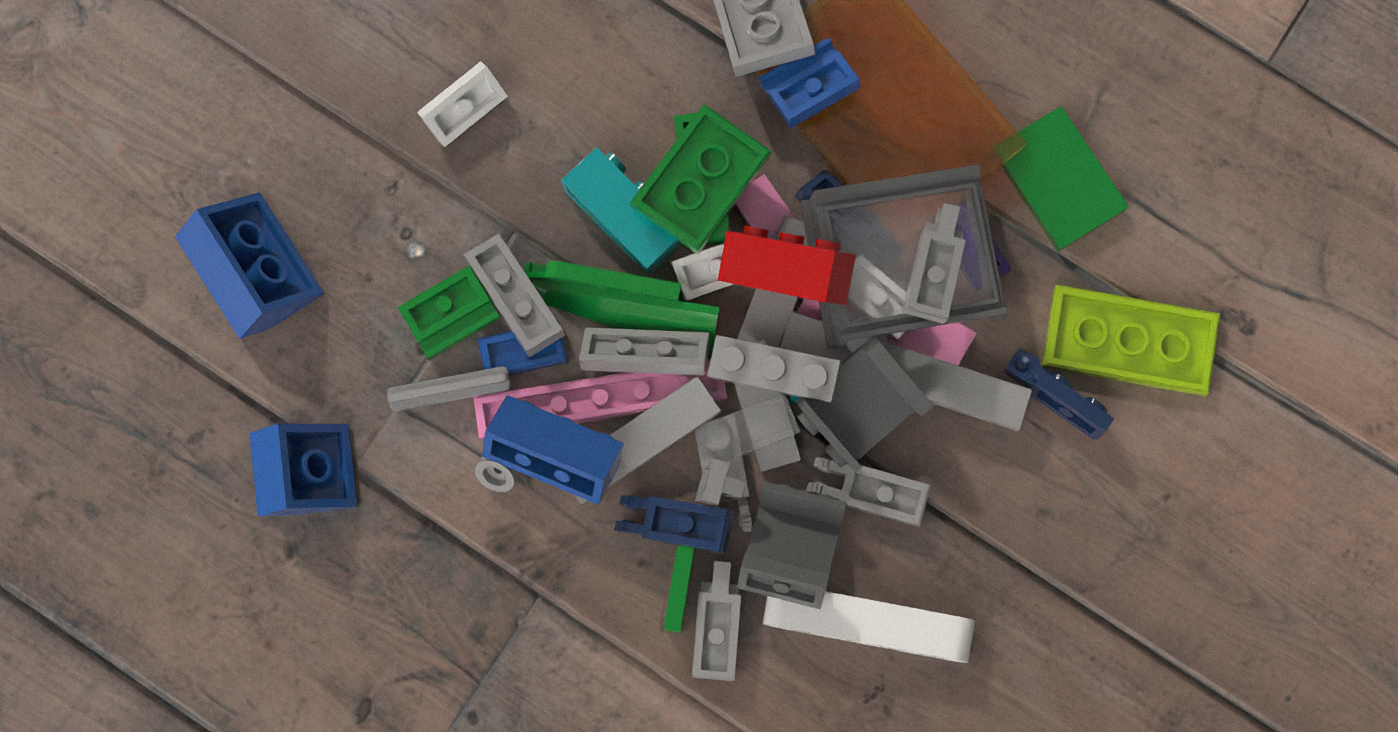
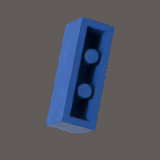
(552, 449)

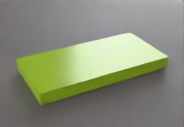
(1131, 340)

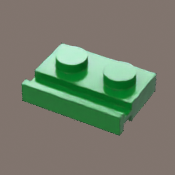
(449, 313)

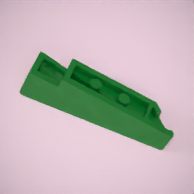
(620, 299)

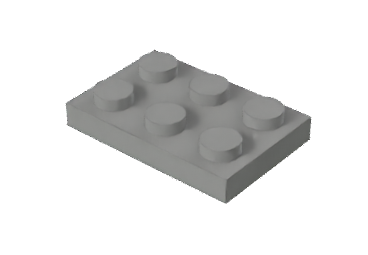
(763, 33)

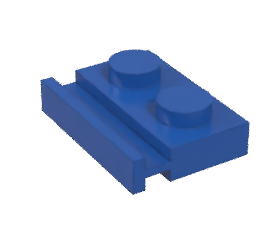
(810, 83)

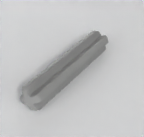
(449, 388)

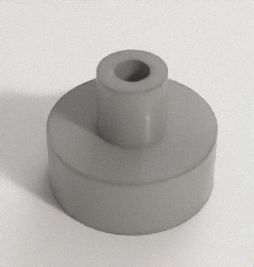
(495, 475)

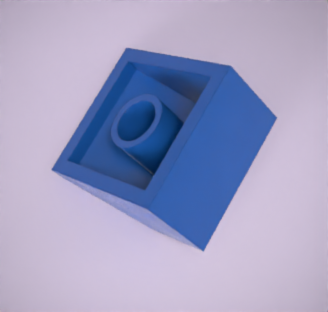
(302, 469)

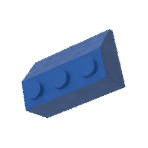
(248, 263)

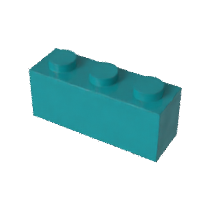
(605, 196)

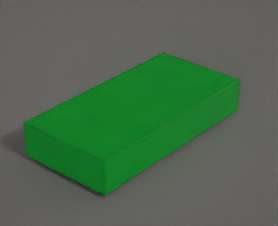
(679, 589)

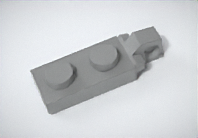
(936, 267)
(717, 626)

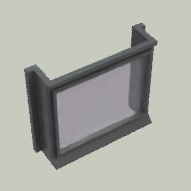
(883, 229)

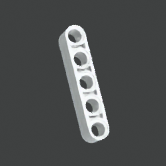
(877, 625)

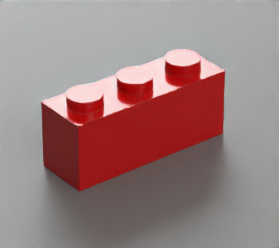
(787, 265)

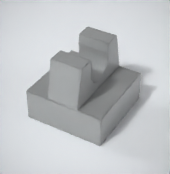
(716, 483)

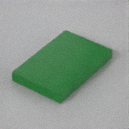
(700, 178)
(1062, 180)

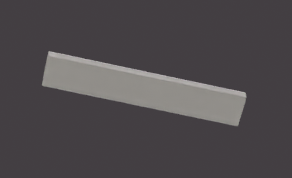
(939, 380)

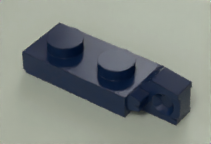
(1058, 396)

